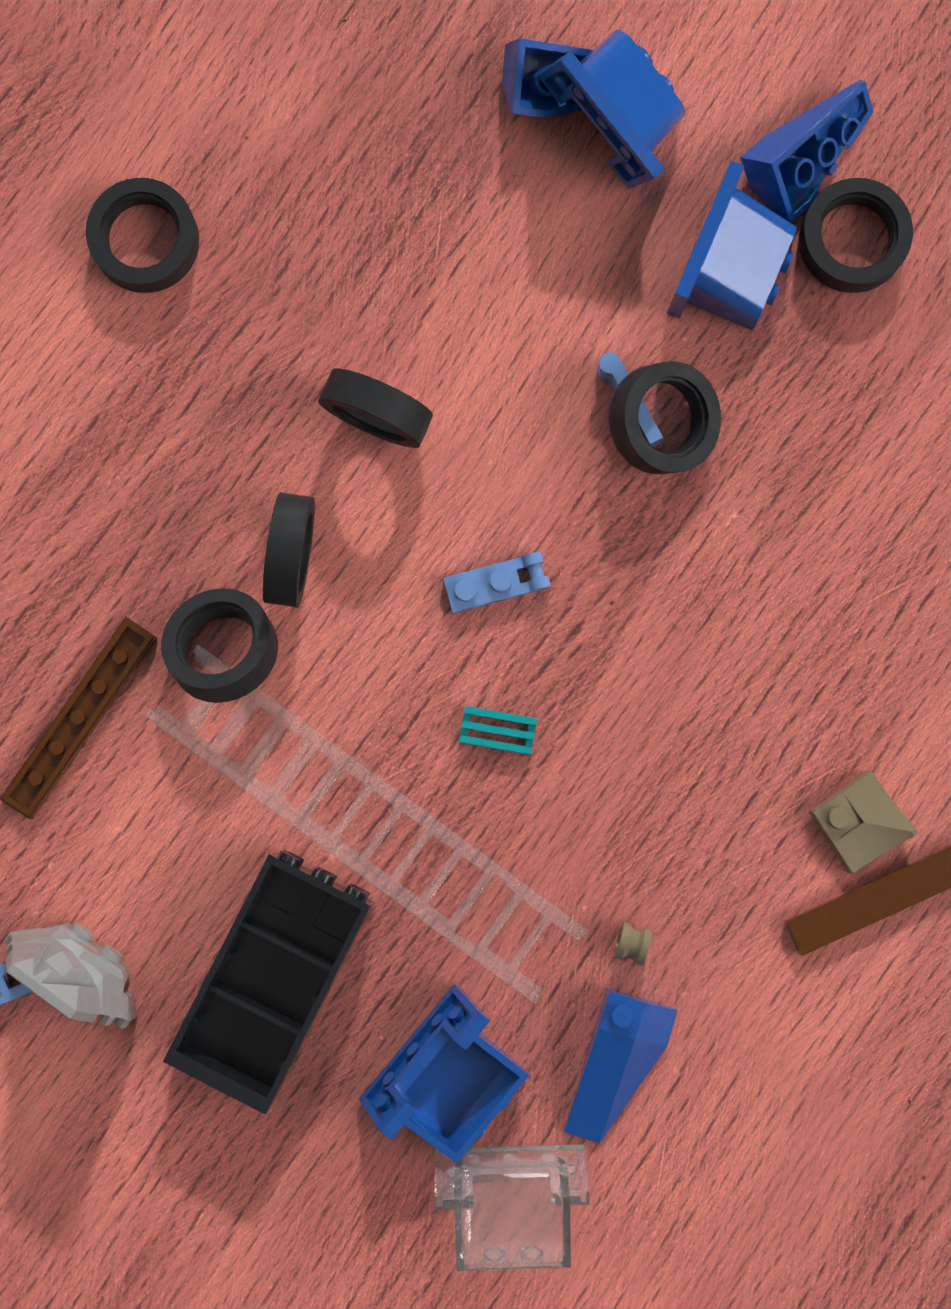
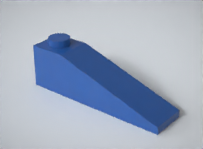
(522, 87)
(796, 157)
(620, 1055)

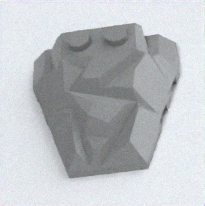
(72, 972)

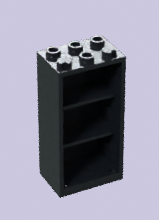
(269, 980)

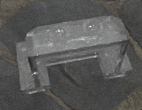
(512, 1204)

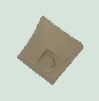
(861, 822)

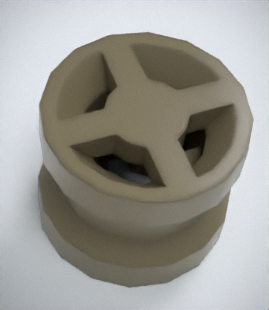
(632, 943)

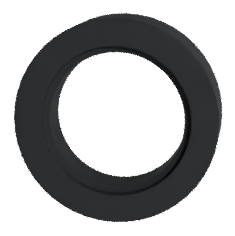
(132, 193)
(868, 194)
(375, 407)
(704, 415)
(288, 549)
(195, 614)

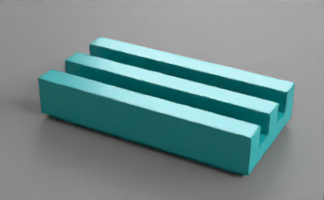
(529, 735)

